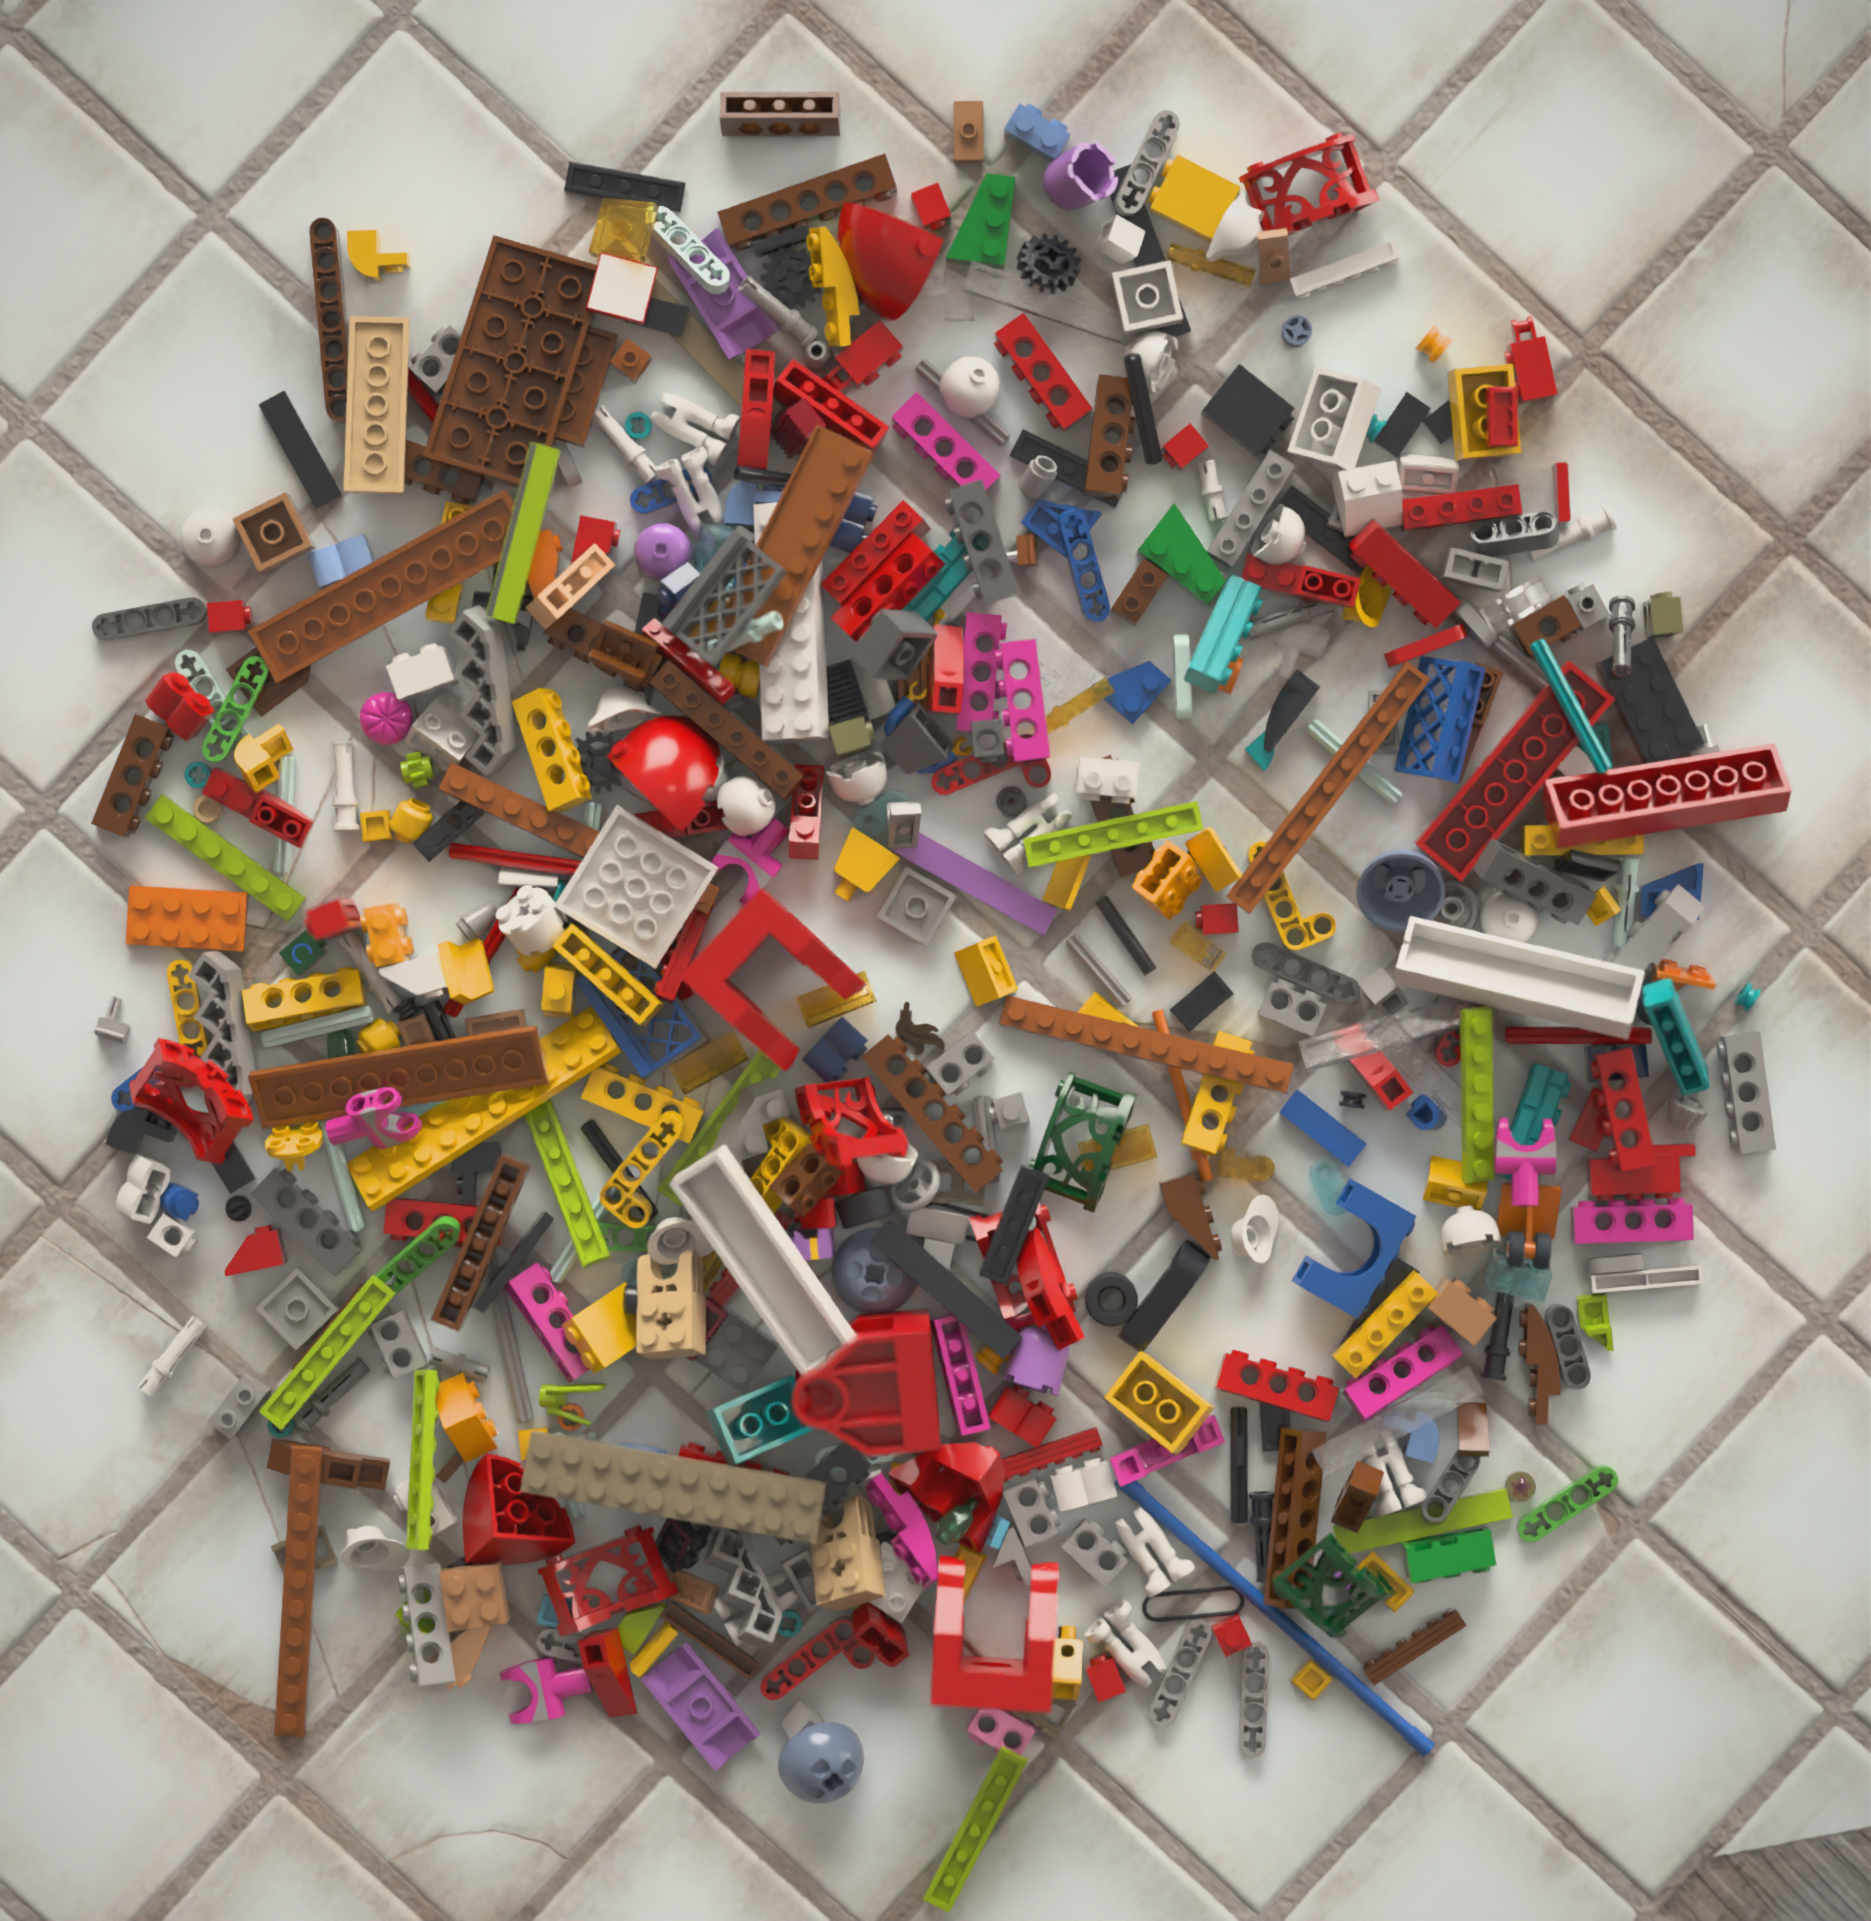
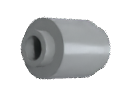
(1038, 478)

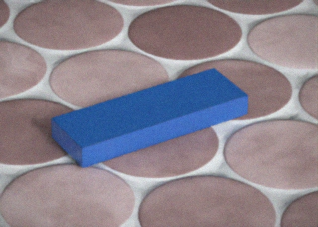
(1322, 1127)

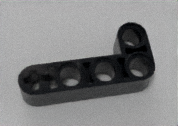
(1165, 1296)

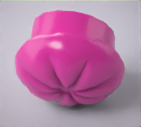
(386, 718)

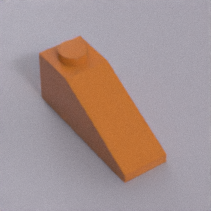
(545, 562)

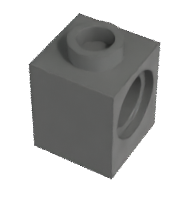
(987, 726)

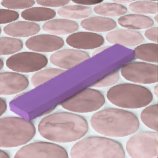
(980, 883)

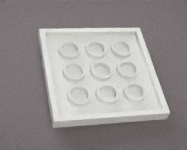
(636, 886)

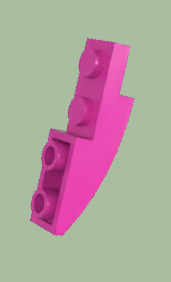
(913, 1538)

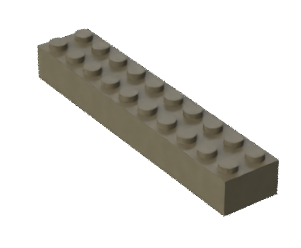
(673, 1486)

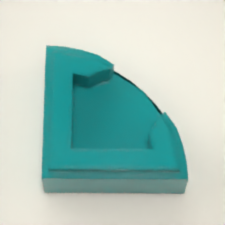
(1258, 753)

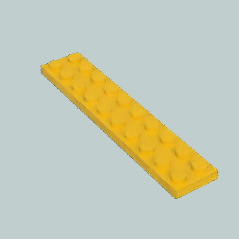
(466, 1121)

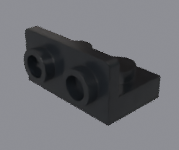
(681, 1544)

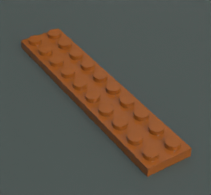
(385, 588)
(416, 1072)

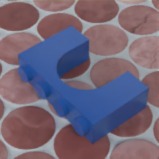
(1353, 1289)

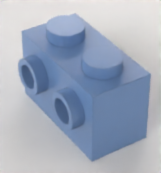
(1036, 132)

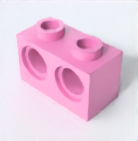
(1004, 1723)

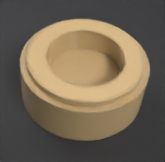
(207, 810)

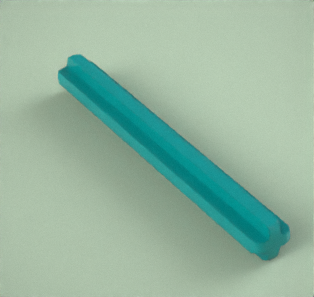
(1570, 706)

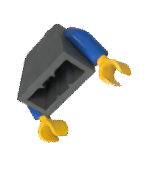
(916, 740)

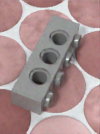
(1250, 509)
(1761, 1137)
(424, 1673)

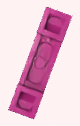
(1152, 1455)

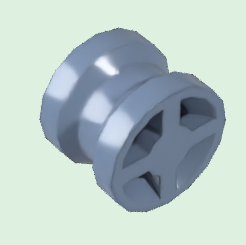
(1298, 325)

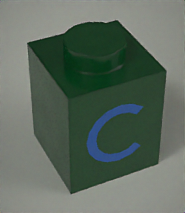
(304, 952)

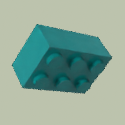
(757, 1421)

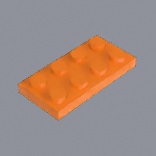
(187, 918)

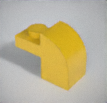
(365, 255)
(258, 756)

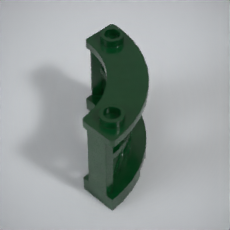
(1116, 1120)
(1365, 1589)

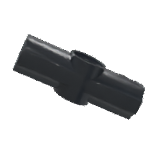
(438, 837)

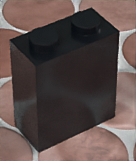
(1249, 411)

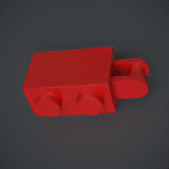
(866, 357)
(1530, 364)

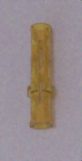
(1221, 268)
(1062, 715)

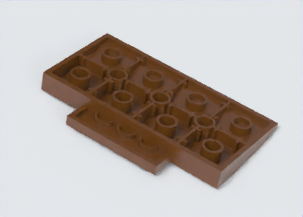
(522, 365)

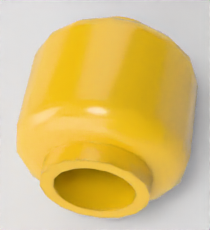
(411, 820)
(378, 1036)

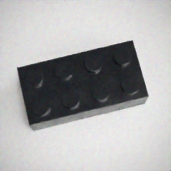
(1651, 705)

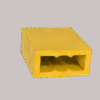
(1192, 197)
(603, 1331)

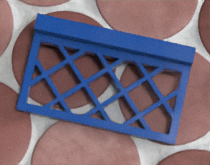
(1455, 722)
(623, 1032)

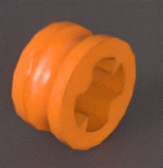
(571, 1427)

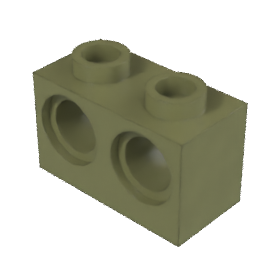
(1662, 615)
(852, 737)

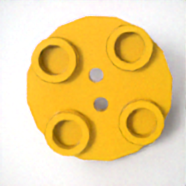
(294, 1143)

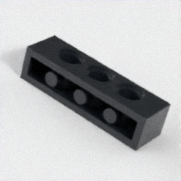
(842, 1456)

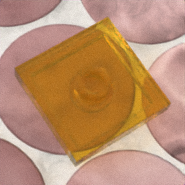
(624, 229)

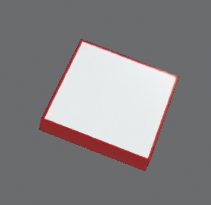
(621, 288)

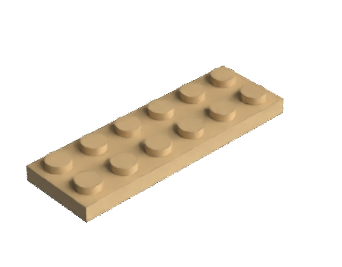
(376, 405)

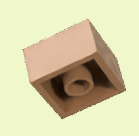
(274, 533)
(1460, 1311)
(474, 1596)

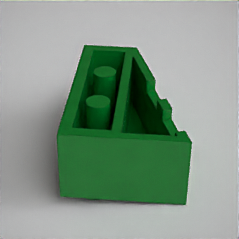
(986, 225)
(1181, 555)
(1448, 1555)

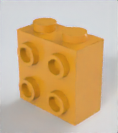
(1168, 880)
(387, 934)

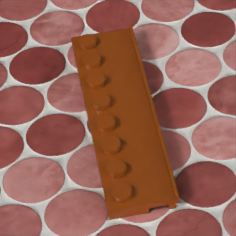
(803, 529)

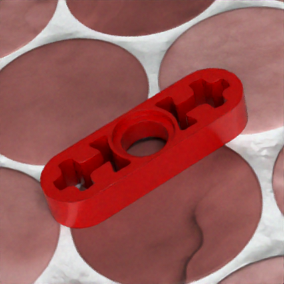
(1425, 645)

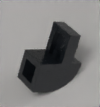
(131, 1127)
(478, 1159)

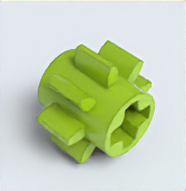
(417, 769)

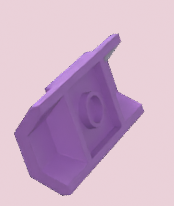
(729, 315)
(700, 1705)

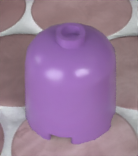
(1080, 176)
(662, 551)
(1037, 1362)

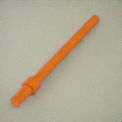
(1183, 1098)

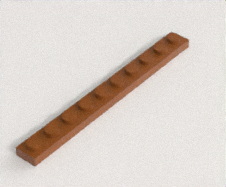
(1328, 787)
(532, 817)
(1146, 1044)
(298, 1591)

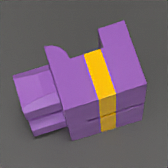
(814, 1246)

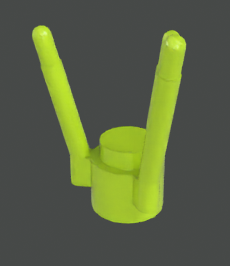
(554, 1396)

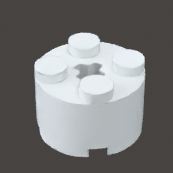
(531, 920)

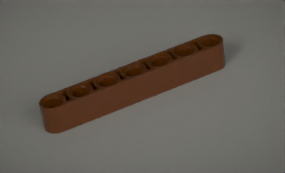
(326, 307)

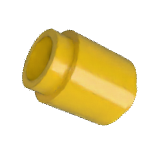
(536, 961)

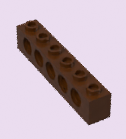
(734, 217)
(727, 730)
(878, 1060)
(481, 1242)
(1294, 1508)

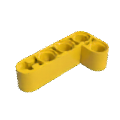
(1294, 920)
(787, 1140)
(645, 1163)

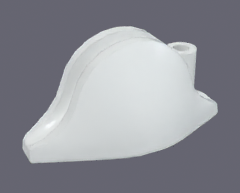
(1236, 231)
(622, 710)

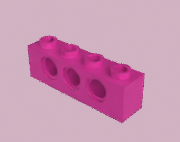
(918, 410)
(976, 627)
(1024, 653)
(1677, 1229)
(537, 1316)
(960, 1375)
(1369, 1404)

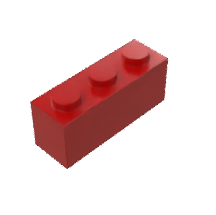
(1659, 1179)

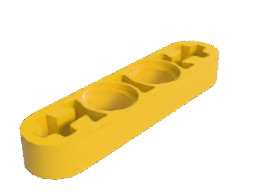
(182, 1016)

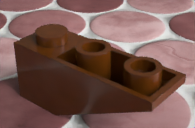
(1185, 1204)

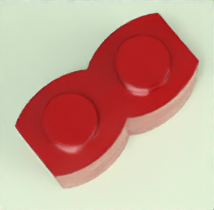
(179, 705)
(1022, 1416)
(880, 1634)

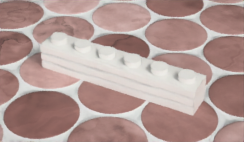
(1349, 267)
(1646, 1278)

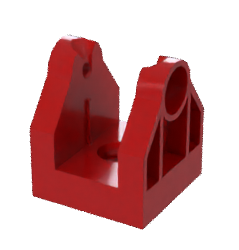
(736, 943)
(876, 1386)
(994, 1681)

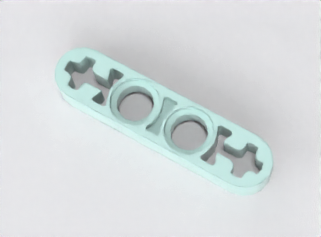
(691, 247)
(216, 697)

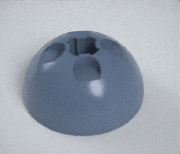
(1390, 899)
(853, 1283)
(822, 1762)

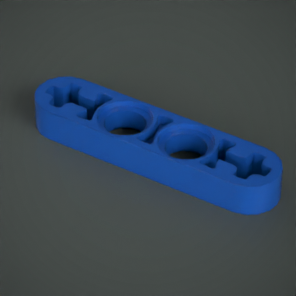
(1079, 567)

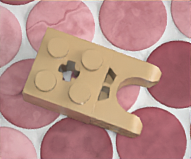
(671, 1310)
(847, 1558)

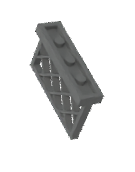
(712, 586)

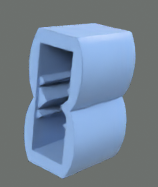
(340, 560)

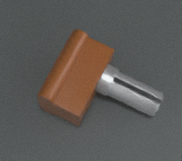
(1026, 551)

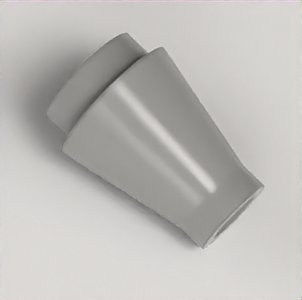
(821, 361)
(476, 921)

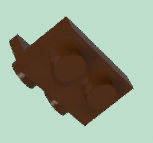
(623, 652)

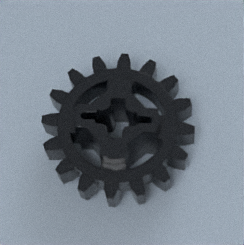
(1048, 263)
(778, 283)
(589, 771)

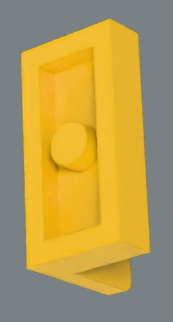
(1213, 859)
(1066, 882)
(466, 970)
(986, 971)
(1447, 1188)

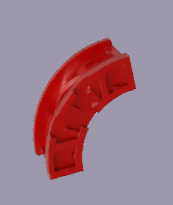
(1348, 199)
(166, 1099)
(841, 1148)
(1014, 1303)
(583, 1613)

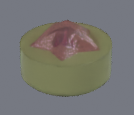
(1520, 1486)

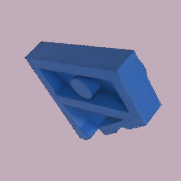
(1043, 522)
(1136, 690)
(1689, 878)

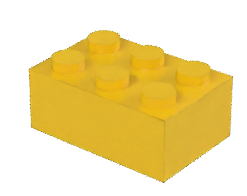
(1468, 410)
(1159, 1402)

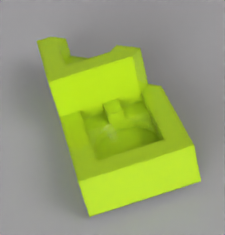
(1594, 1318)
(637, 1625)

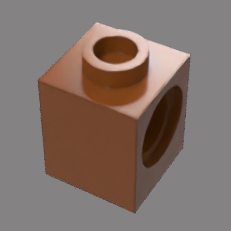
(631, 360)

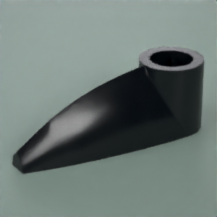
(1288, 706)

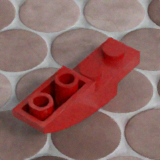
(756, 408)
(1302, 582)
(260, 808)
(706, 821)
(1041, 1288)

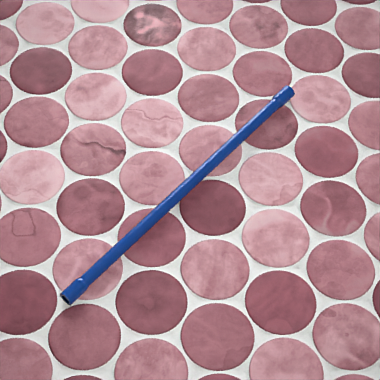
(1410, 1733)

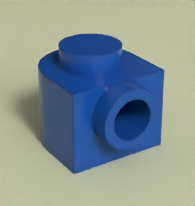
(1426, 1114)
(179, 1201)

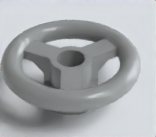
(1469, 895)
(917, 1188)

